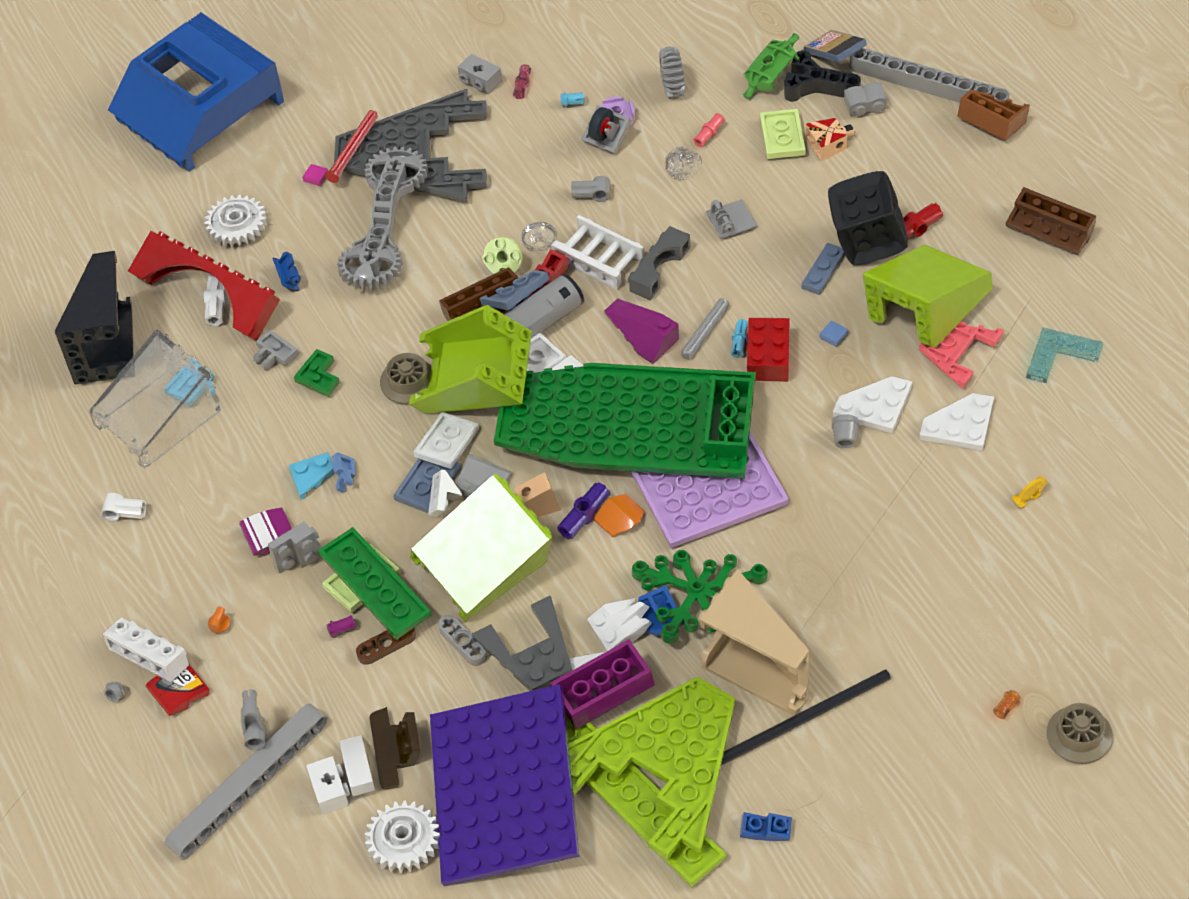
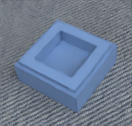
(833, 333)

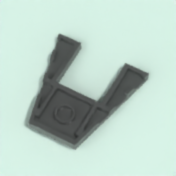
(539, 663)

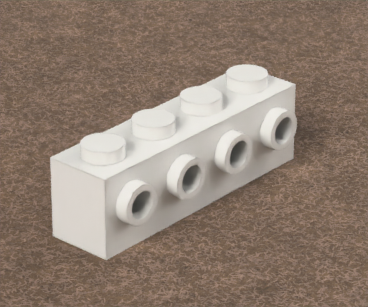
(146, 649)

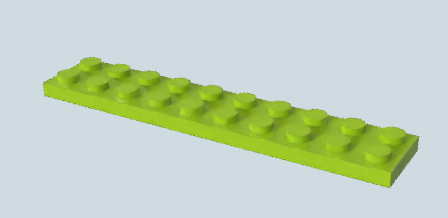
(634, 801)

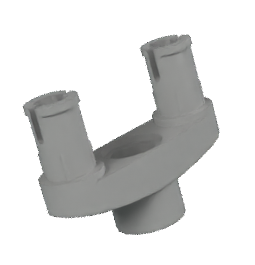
(252, 722)

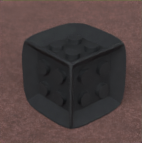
(867, 218)

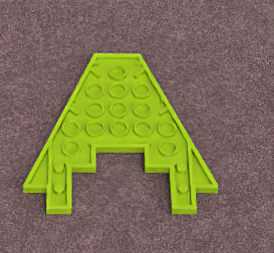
(675, 739)

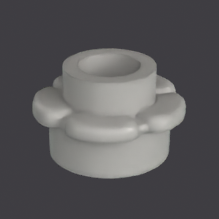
(114, 691)

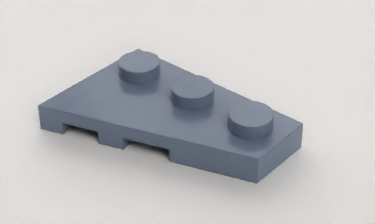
(508, 297)

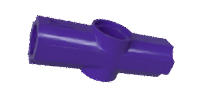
(583, 510)

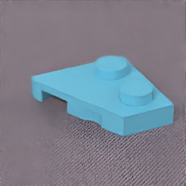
(311, 473)

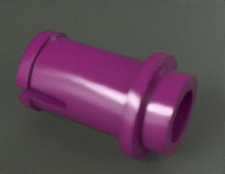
(340, 626)

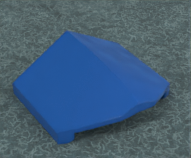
(655, 599)

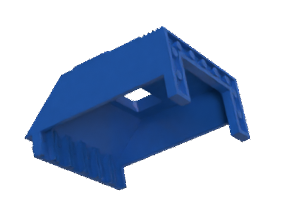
(171, 115)

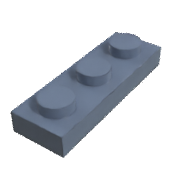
(823, 269)

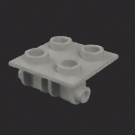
(730, 218)

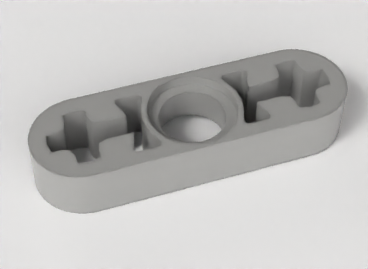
(459, 631)

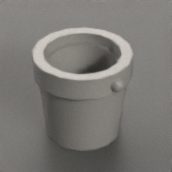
(845, 430)

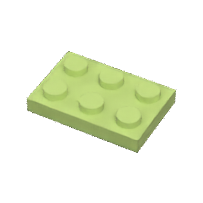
(782, 134)
(343, 594)

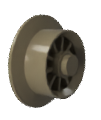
(405, 376)
(1079, 733)

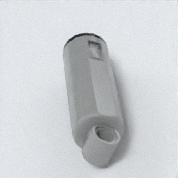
(548, 305)

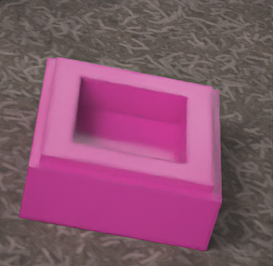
(315, 175)

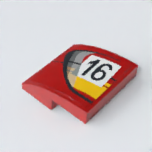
(177, 695)

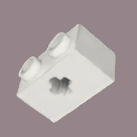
(329, 796)

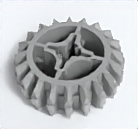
(671, 71)

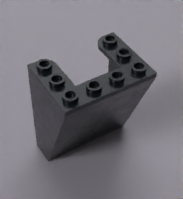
(96, 324)

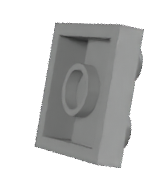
(294, 547)

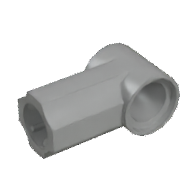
(597, 189)

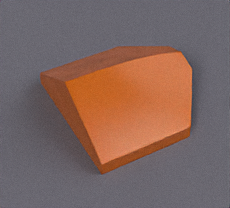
(618, 515)

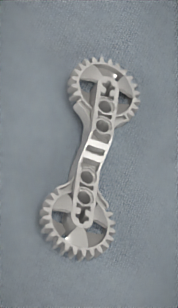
(378, 244)

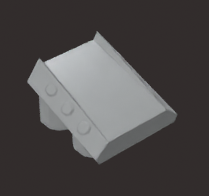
(477, 472)

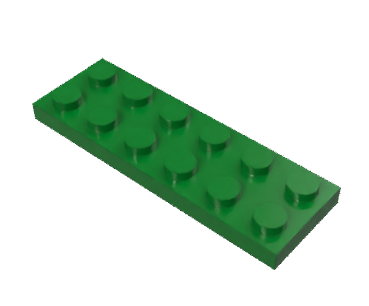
(374, 583)

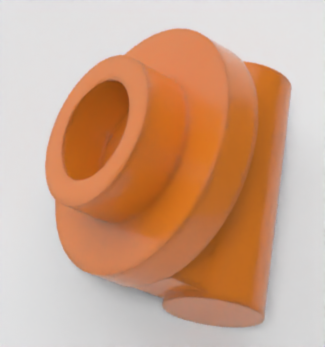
(219, 621)

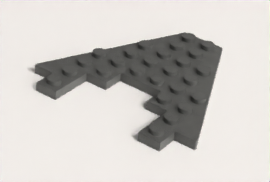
(413, 131)

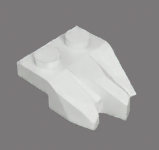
(619, 622)

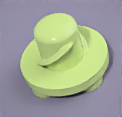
(501, 254)

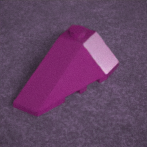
(644, 328)

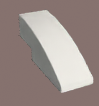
(357, 765)

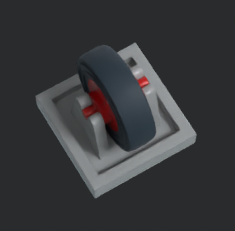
(606, 129)

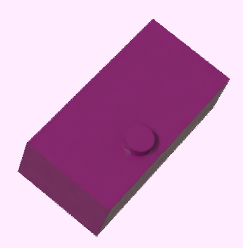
(604, 683)

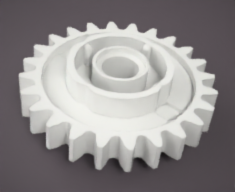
(235, 220)
(402, 852)

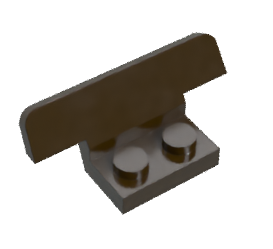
(394, 745)

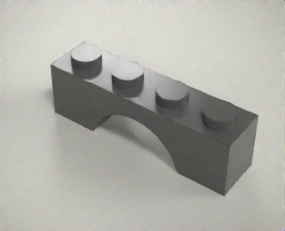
(671, 245)

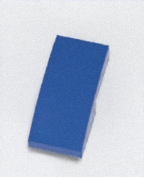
(768, 828)

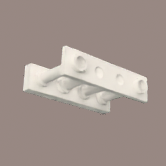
(594, 267)

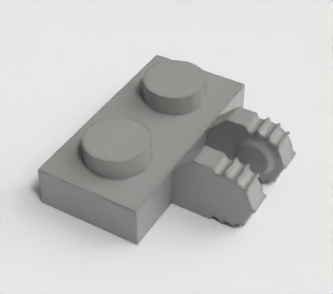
(276, 348)

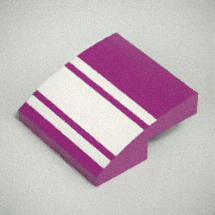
(264, 528)

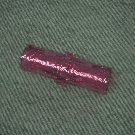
(522, 81)

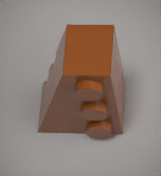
(991, 114)

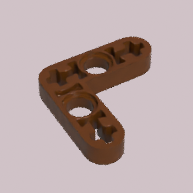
(382, 651)

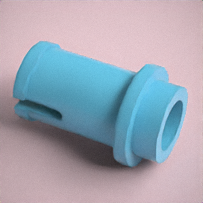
(572, 98)

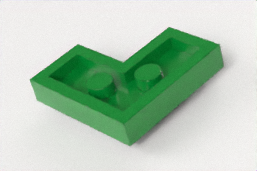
(314, 374)

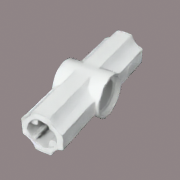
(215, 301)

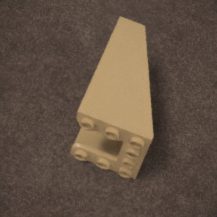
(755, 647)

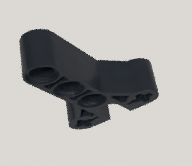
(810, 78)

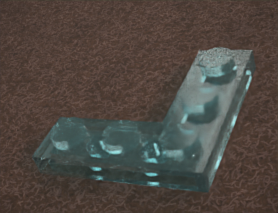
(1054, 342)

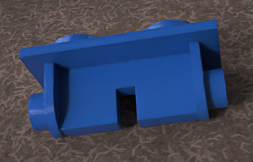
(287, 272)

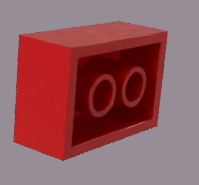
(768, 348)

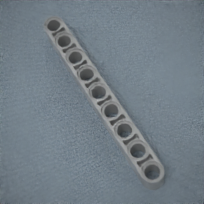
(919, 76)
(245, 781)

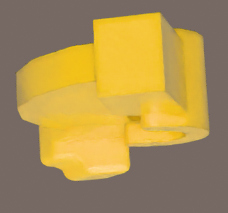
(1030, 491)

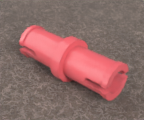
(709, 130)

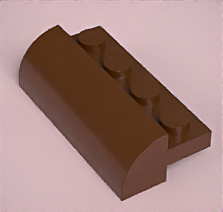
(1051, 221)
(468, 298)

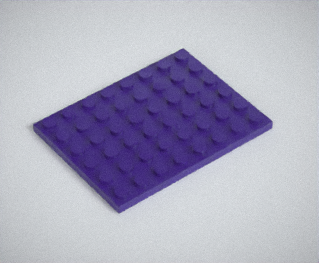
(503, 786)

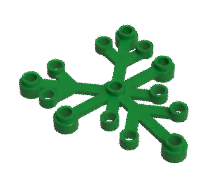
(696, 588)

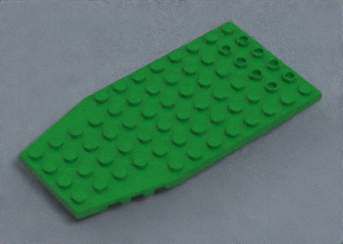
(634, 419)

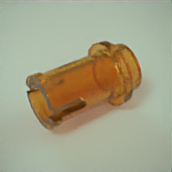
(1006, 704)

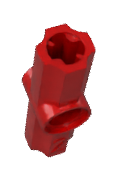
(917, 223)

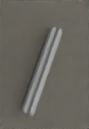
(704, 329)

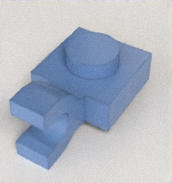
(345, 468)

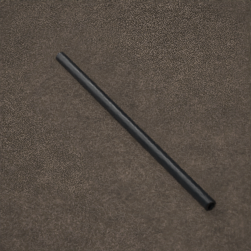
(805, 716)

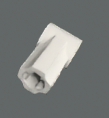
(118, 506)

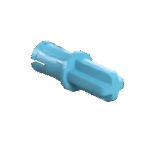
(739, 338)

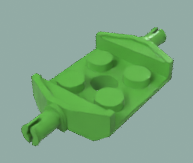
(763, 75)

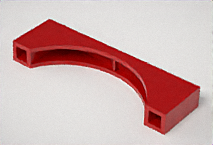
(249, 302)

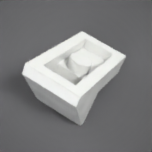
(441, 491)

